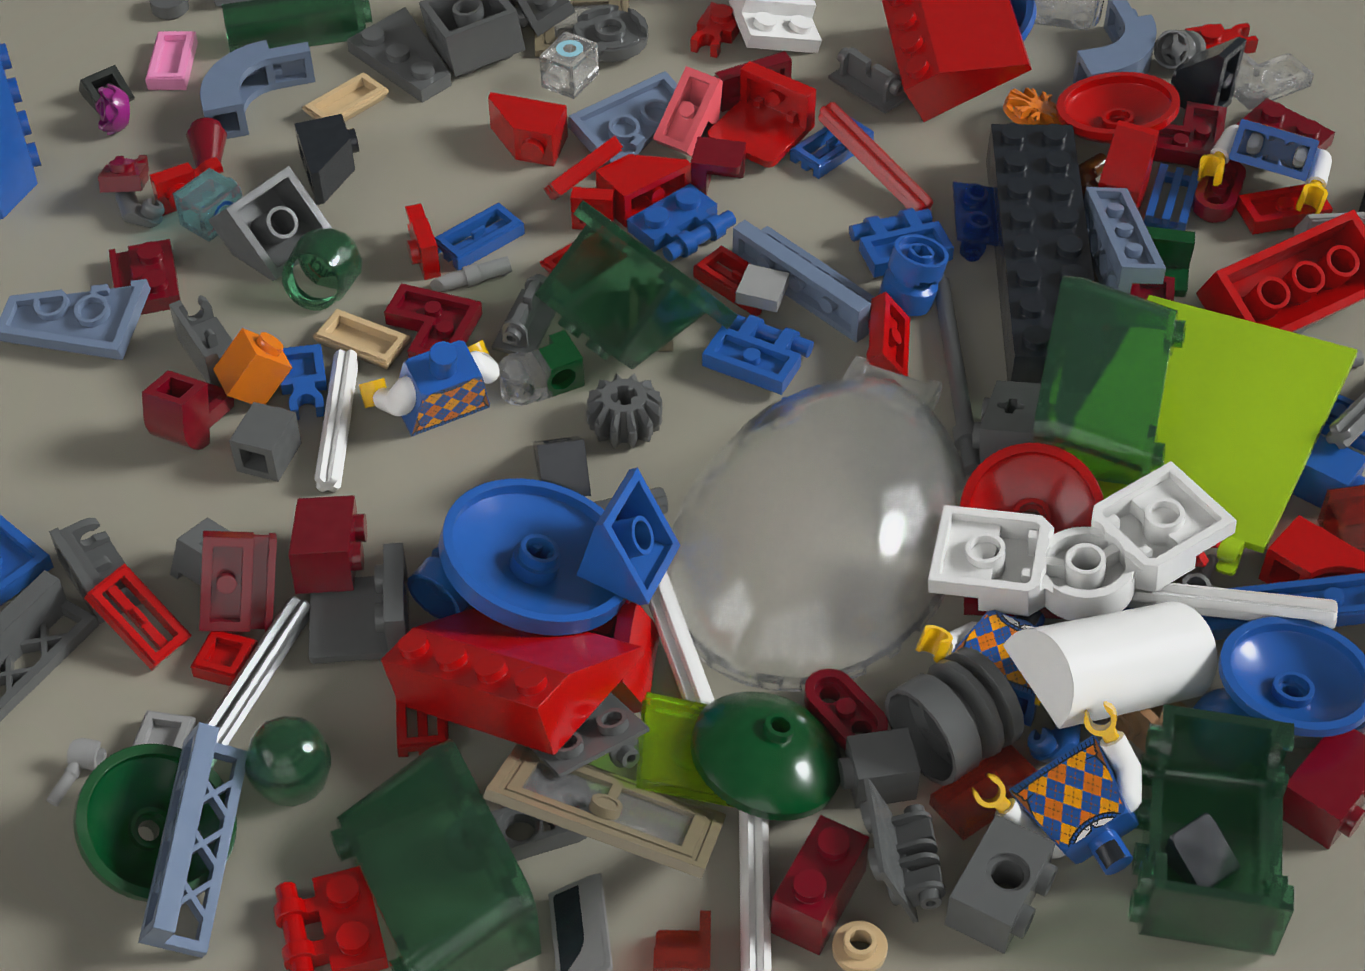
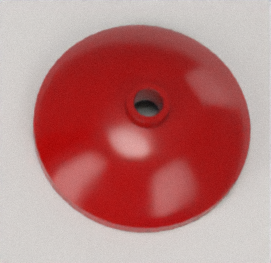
(1102, 100)
(1037, 481)

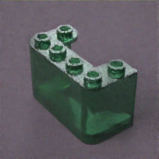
(1236, 775)

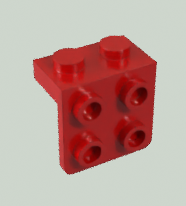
(770, 115)

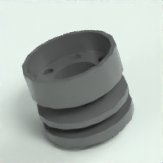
(956, 714)

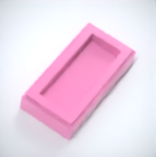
(171, 60)

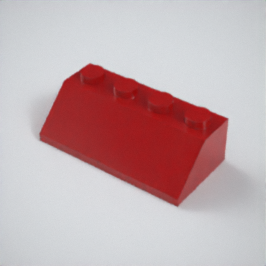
(1294, 279)

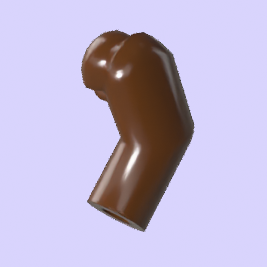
(1090, 170)

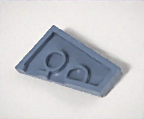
(628, 115)
(80, 322)

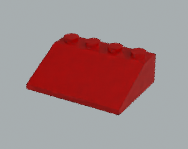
(954, 49)
(507, 679)

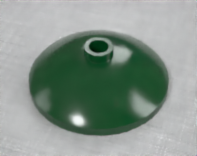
(766, 755)
(130, 793)

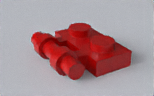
(348, 923)

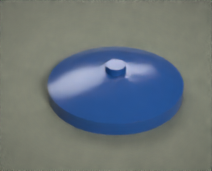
(518, 554)

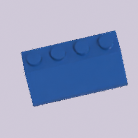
(16, 155)

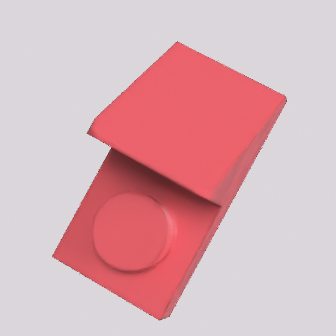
(690, 110)

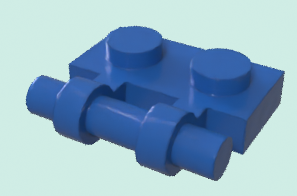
(680, 223)
(879, 235)
(757, 353)

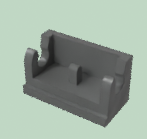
(201, 337)
(89, 559)

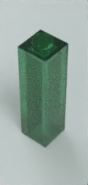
(294, 21)

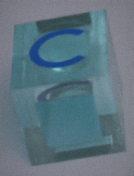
(204, 199)

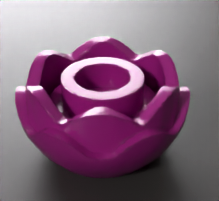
(113, 109)

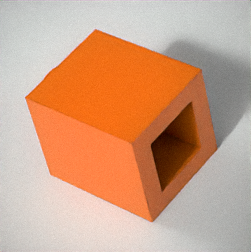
(252, 367)

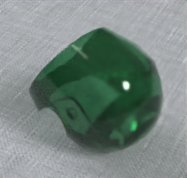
(328, 260)
(288, 761)

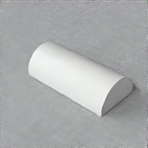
(1118, 657)

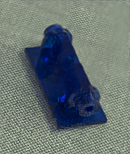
(974, 219)

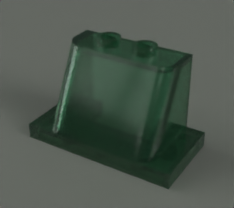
(623, 293)

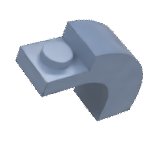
(1131, 48)
(248, 74)

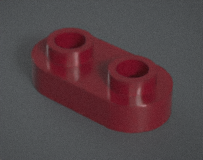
(1219, 202)
(852, 710)

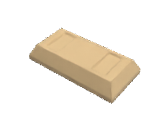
(348, 98)
(368, 339)

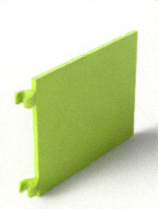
(1245, 416)

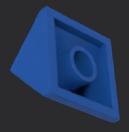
(630, 543)

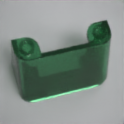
(1107, 379)
(440, 869)

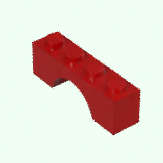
(1309, 553)

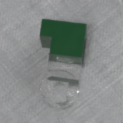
(541, 372)

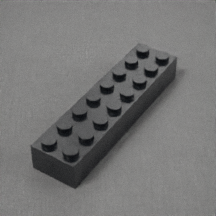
(1038, 235)

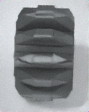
(624, 410)

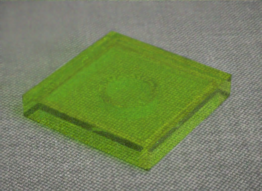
(666, 752)

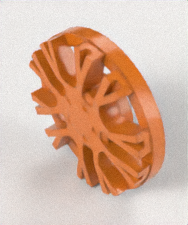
(1030, 108)

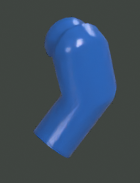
(1053, 742)

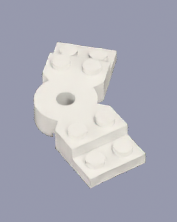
(777, 24)
(1134, 542)

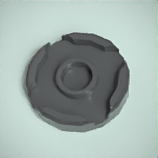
(616, 31)

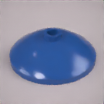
(1295, 675)

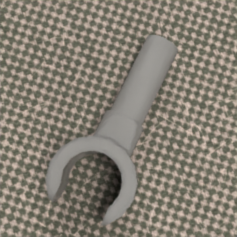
(1202, 577)
(81, 755)

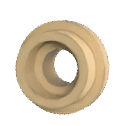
(859, 960)

